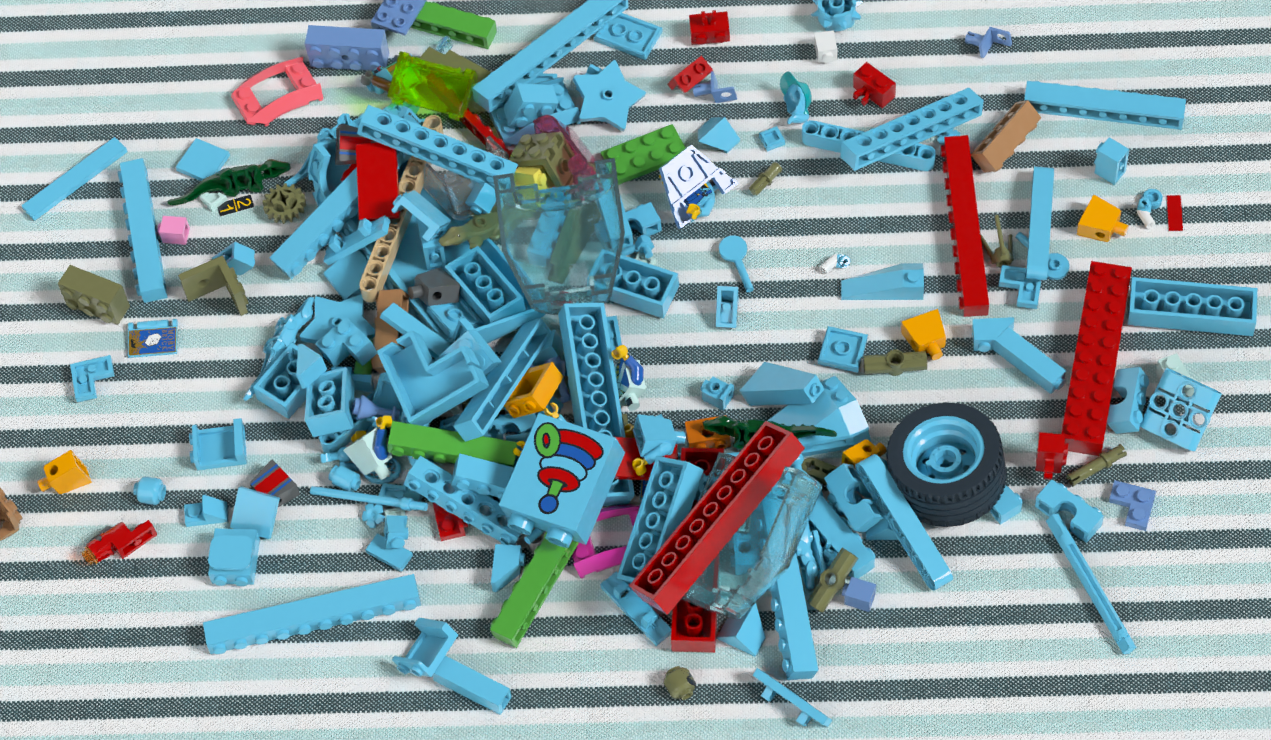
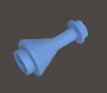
(561, 366)
(365, 408)

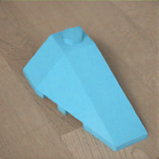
(891, 283)

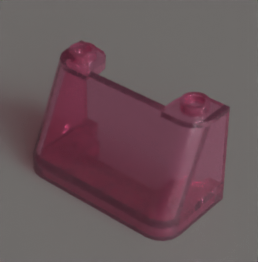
(583, 162)

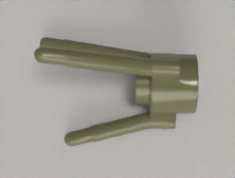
(1002, 255)

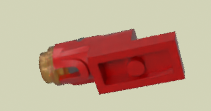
(117, 539)

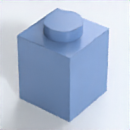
(859, 594)

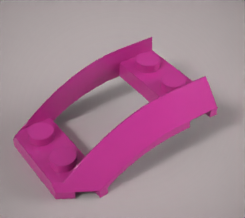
(584, 555)

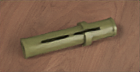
(1104, 460)

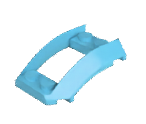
(564, 112)

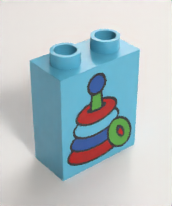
(561, 481)

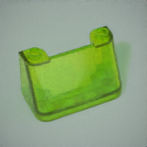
(432, 86)

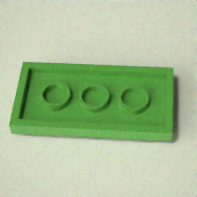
(644, 153)

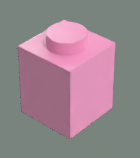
(173, 230)

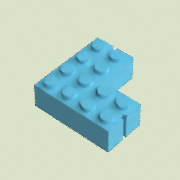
(428, 386)

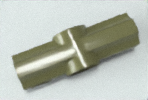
(906, 362)
(840, 568)

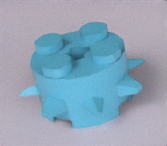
(836, 14)

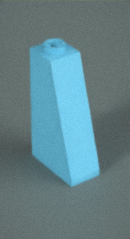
(781, 386)

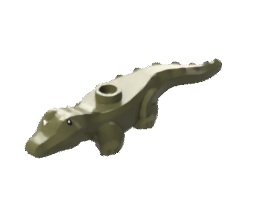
(473, 231)

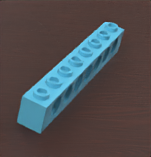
(911, 128)
(433, 146)

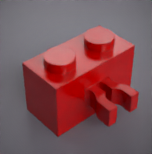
(709, 27)
(873, 85)
(1051, 454)

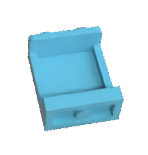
(424, 212)
(432, 250)
(385, 398)
(218, 446)
(428, 649)

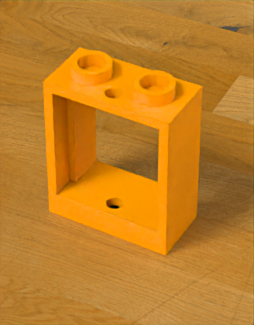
(534, 390)

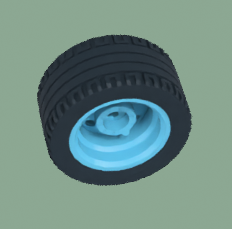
(950, 485)

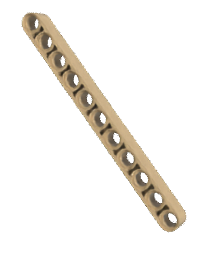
(383, 245)

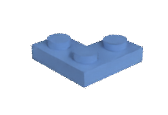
(1139, 501)

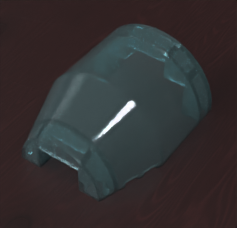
(563, 238)
(759, 548)

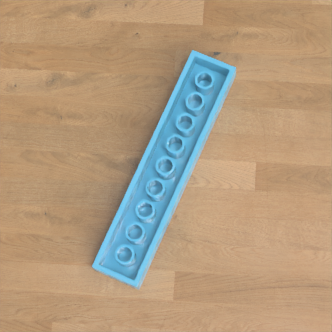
(593, 379)

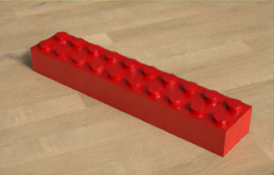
(1096, 357)
(716, 517)
(694, 626)

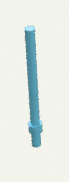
(405, 503)

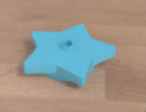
(602, 108)
(330, 313)

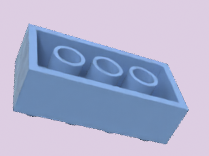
(346, 47)

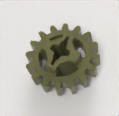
(293, 199)

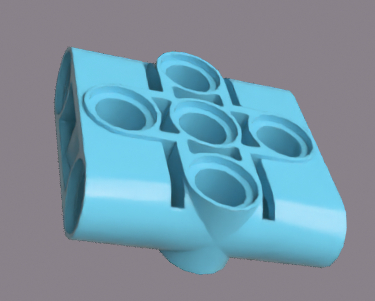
(1185, 435)

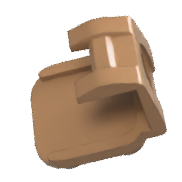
(10, 515)

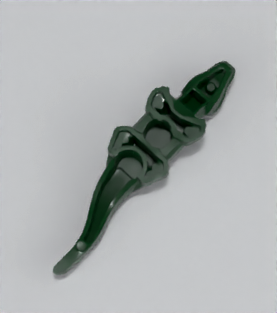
(235, 179)
(745, 429)

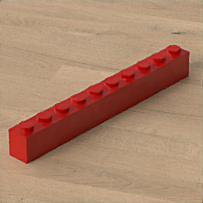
(966, 226)

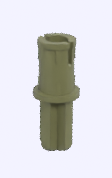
(765, 178)

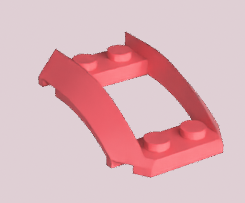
(302, 80)

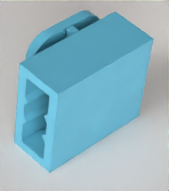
(233, 556)

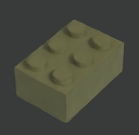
(93, 295)

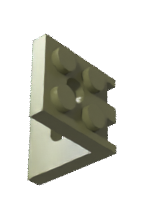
(546, 150)
(211, 277)

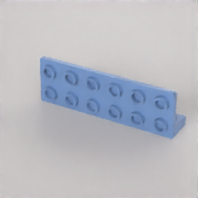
(397, 15)

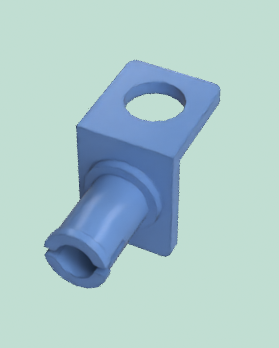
(985, 41)
(712, 88)

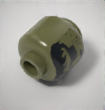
(679, 683)

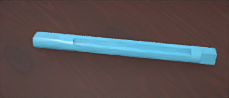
(1091, 584)

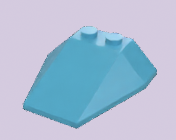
(832, 410)

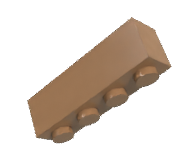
(1006, 136)
(384, 332)

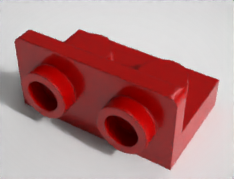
(691, 75)
(448, 524)

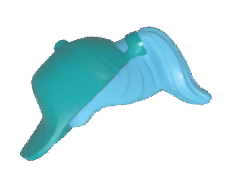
(797, 98)

